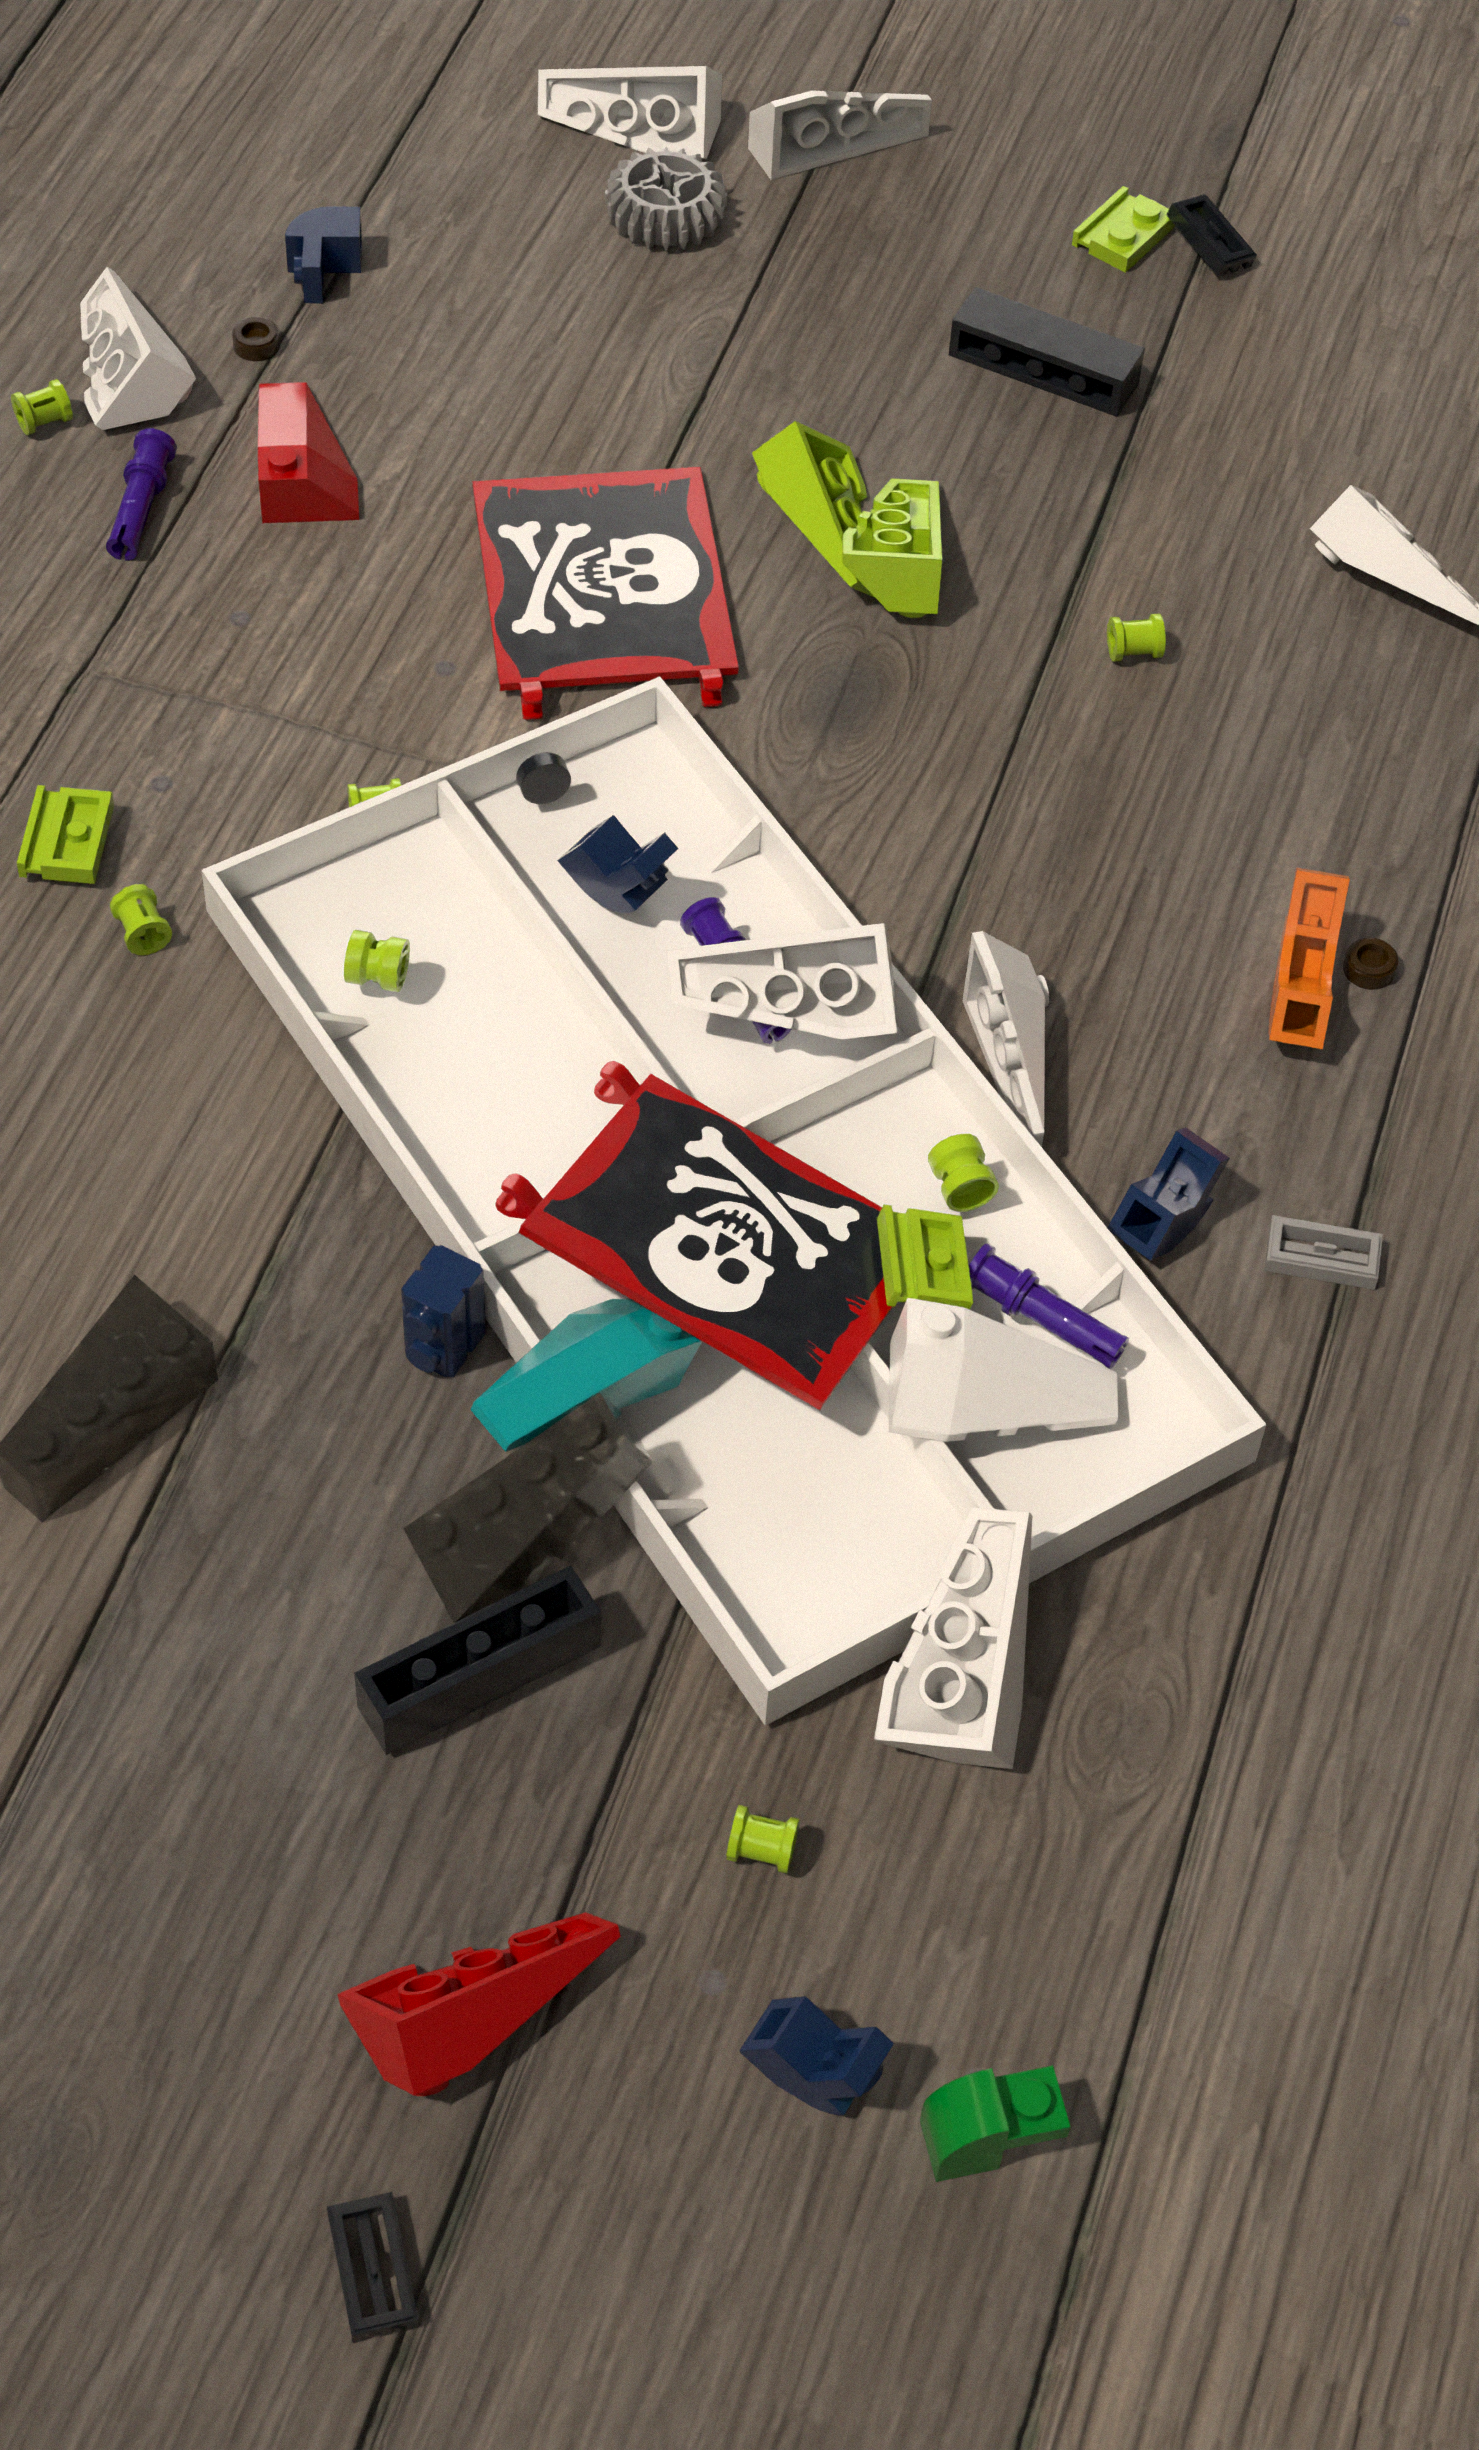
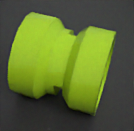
(375, 960)
(964, 1175)

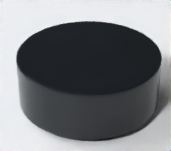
(543, 778)

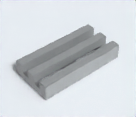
(1322, 1259)

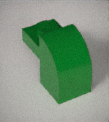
(982, 2115)

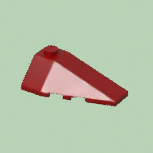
(300, 460)
(453, 2017)

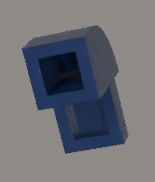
(323, 243)
(615, 867)
(1173, 1200)
(813, 2056)

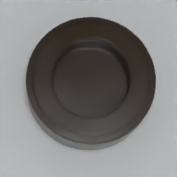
(255, 339)
(1370, 963)

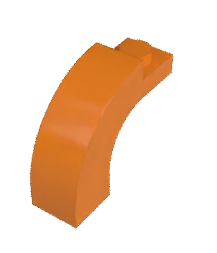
(1307, 958)

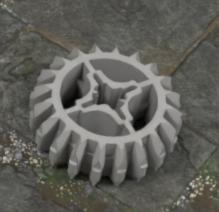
(665, 198)

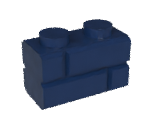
(443, 1311)

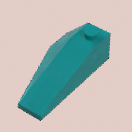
(596, 1350)

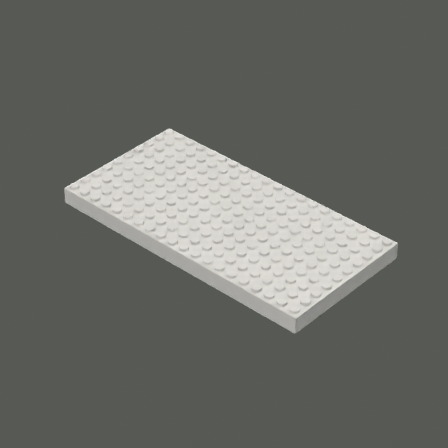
(773, 1522)

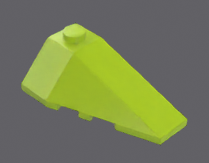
(816, 488)
(899, 547)

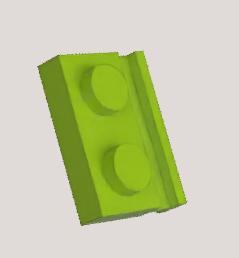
(1123, 229)
(66, 834)
(924, 1257)

